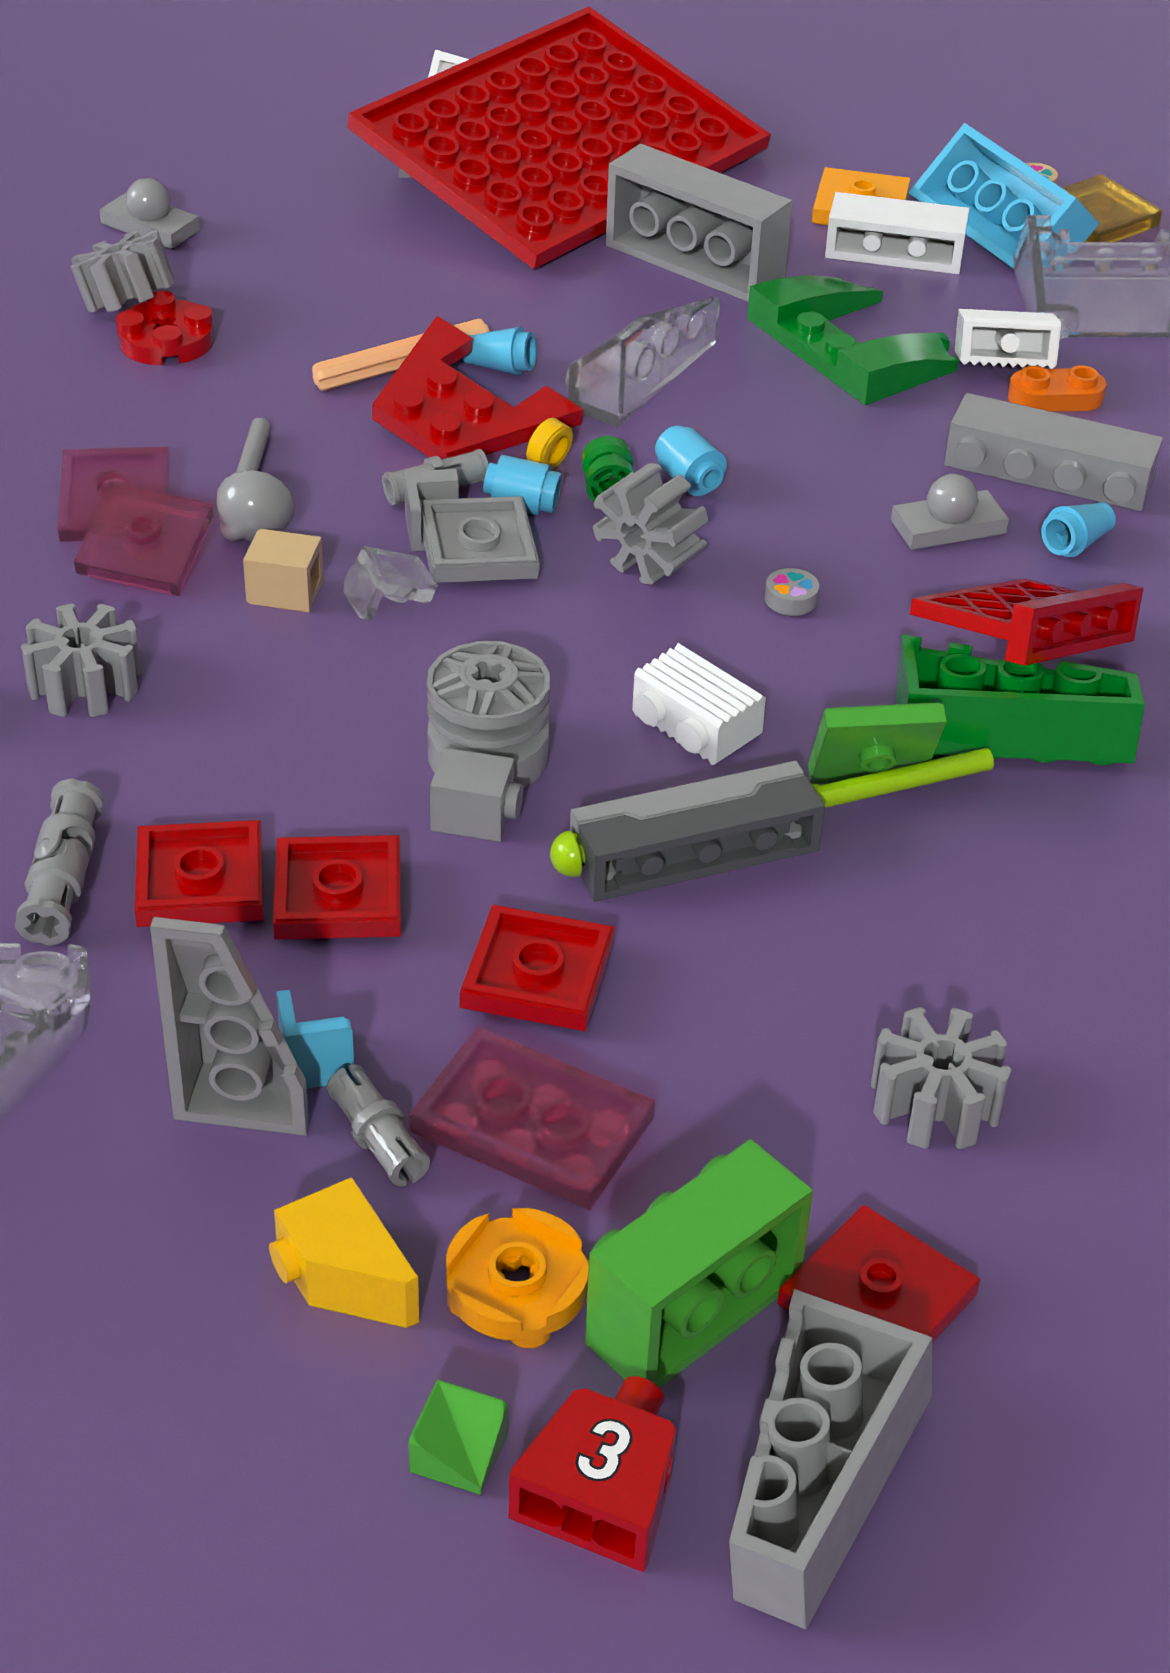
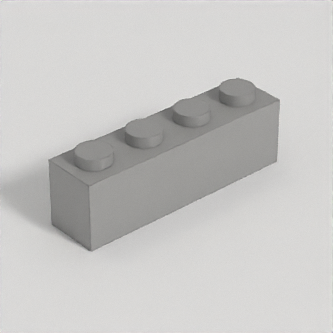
(1053, 451)

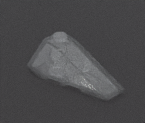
(641, 360)

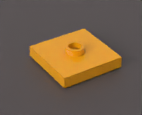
(855, 182)

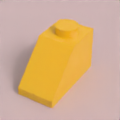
(344, 1257)

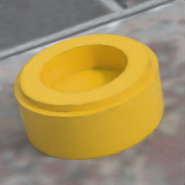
(550, 443)

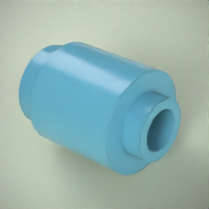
(689, 454)
(526, 479)

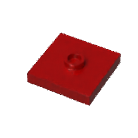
(199, 872)
(337, 887)
(537, 967)
(885, 1275)

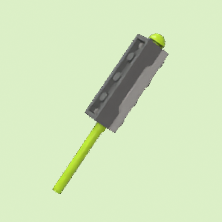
(722, 823)

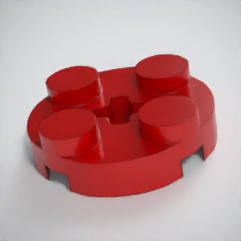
(165, 329)

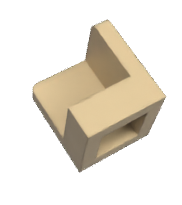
(283, 570)

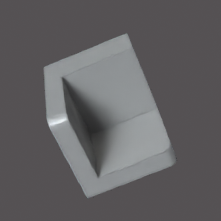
(425, 486)

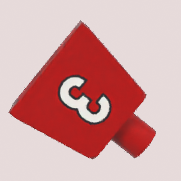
(599, 1473)

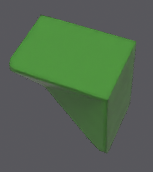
(458, 1436)

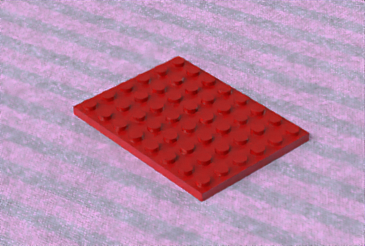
(532, 126)

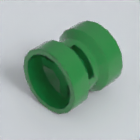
(605, 463)

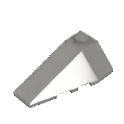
(220, 1036)

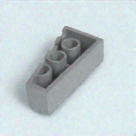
(825, 1447)

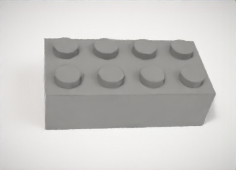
(696, 221)

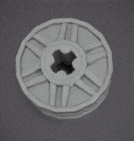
(492, 703)

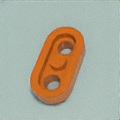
(1058, 389)

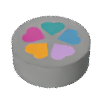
(791, 591)

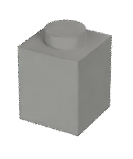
(474, 794)

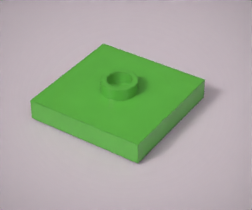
(874, 739)

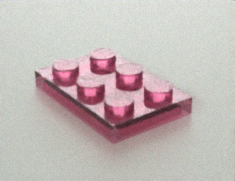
(532, 1117)

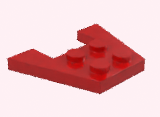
(451, 414)

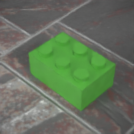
(696, 1264)

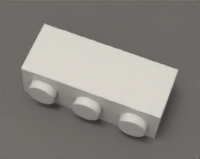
(896, 232)

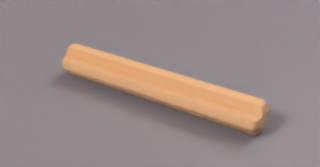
(375, 360)

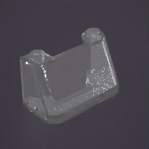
(1095, 285)

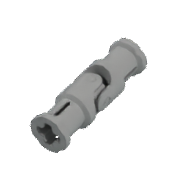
(60, 862)

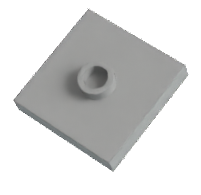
(478, 539)

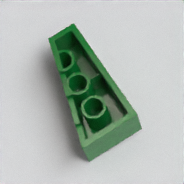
(1024, 709)

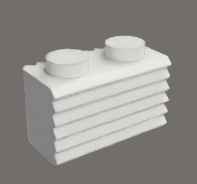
(1007, 338)
(697, 704)

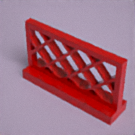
(1039, 617)

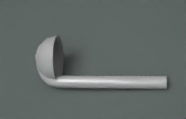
(250, 497)

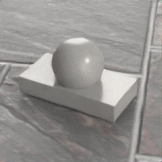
(147, 209)
(949, 514)

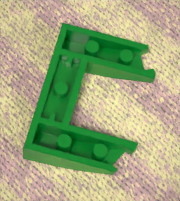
(799, 316)

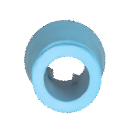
(504, 350)
(1076, 527)

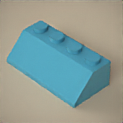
(998, 194)

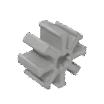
(122, 271)
(650, 523)
(81, 659)
(940, 1077)

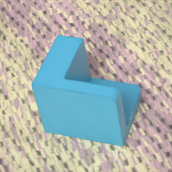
(317, 1045)

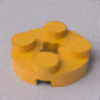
(517, 1309)

